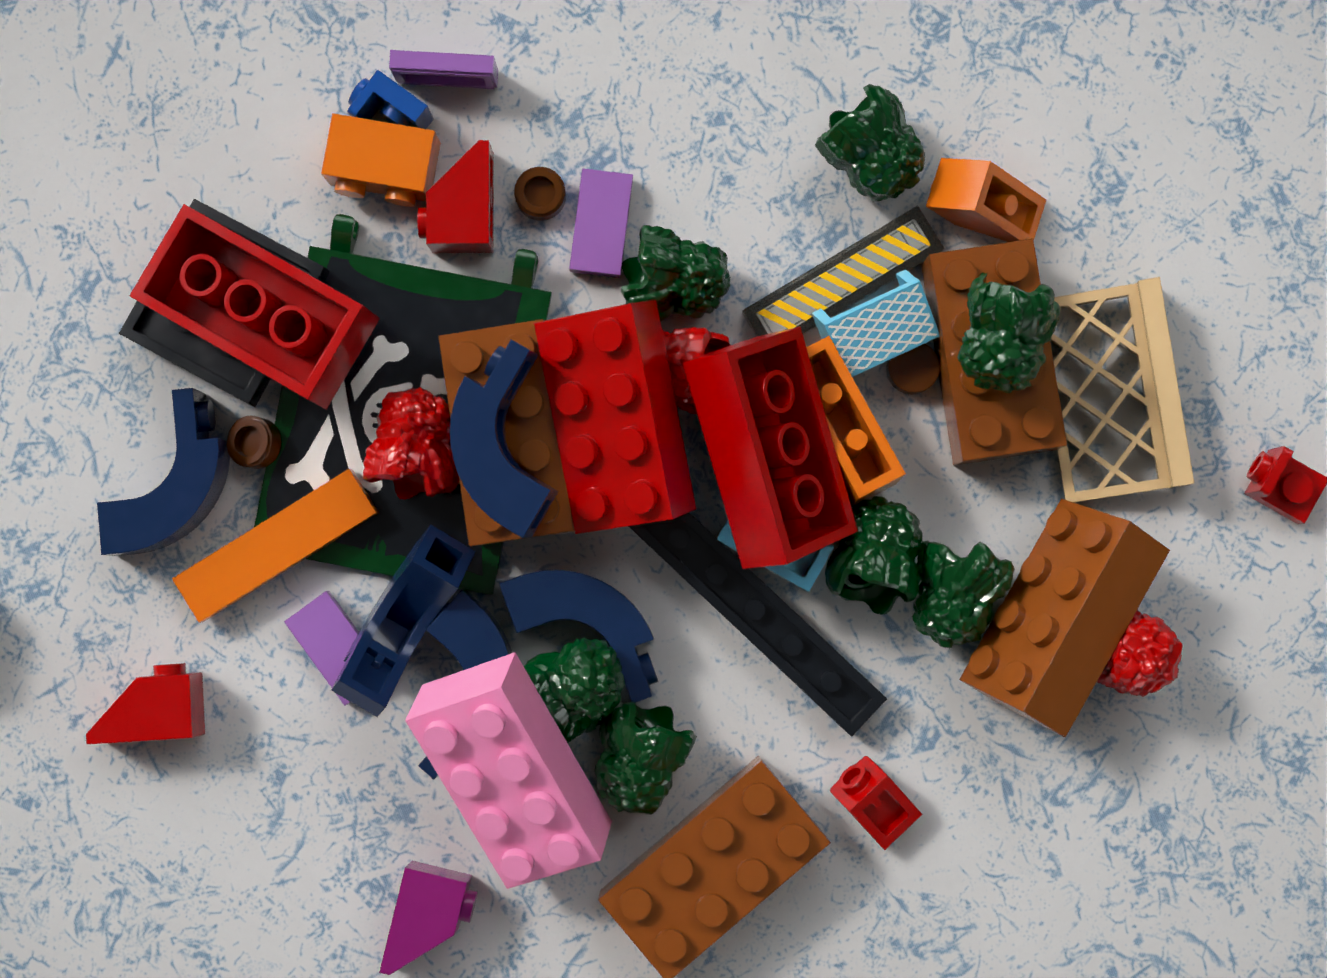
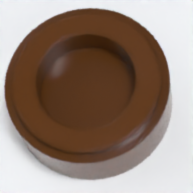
(540, 193)
(914, 370)
(253, 442)

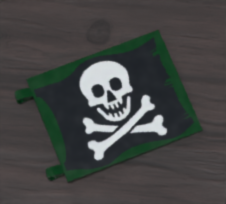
(399, 355)

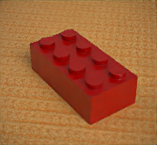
(255, 306)
(615, 417)
(771, 448)

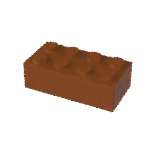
(979, 420)
(527, 425)
(1065, 615)
(712, 868)

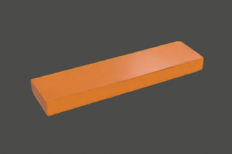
(275, 545)

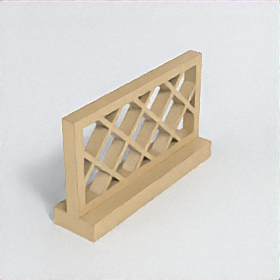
(1159, 390)

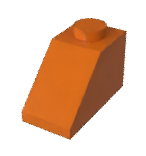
(985, 199)

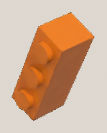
(860, 445)

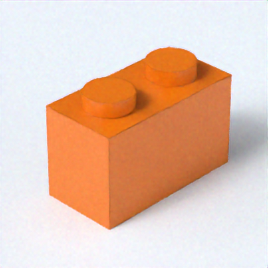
(380, 159)

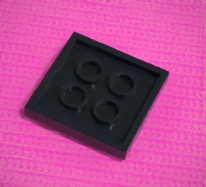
(196, 354)

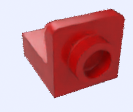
(1285, 484)
(875, 801)

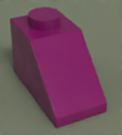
(426, 912)

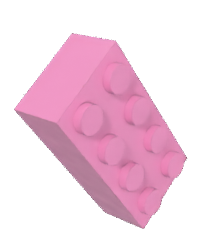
(510, 771)

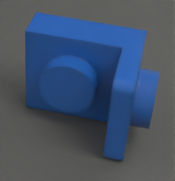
(397, 103)

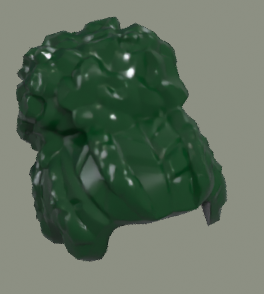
(874, 146)
(676, 273)
(1006, 334)
(879, 558)
(958, 592)
(578, 684)
(639, 757)

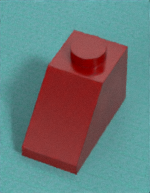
(461, 205)
(154, 708)

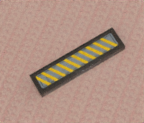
(846, 276)

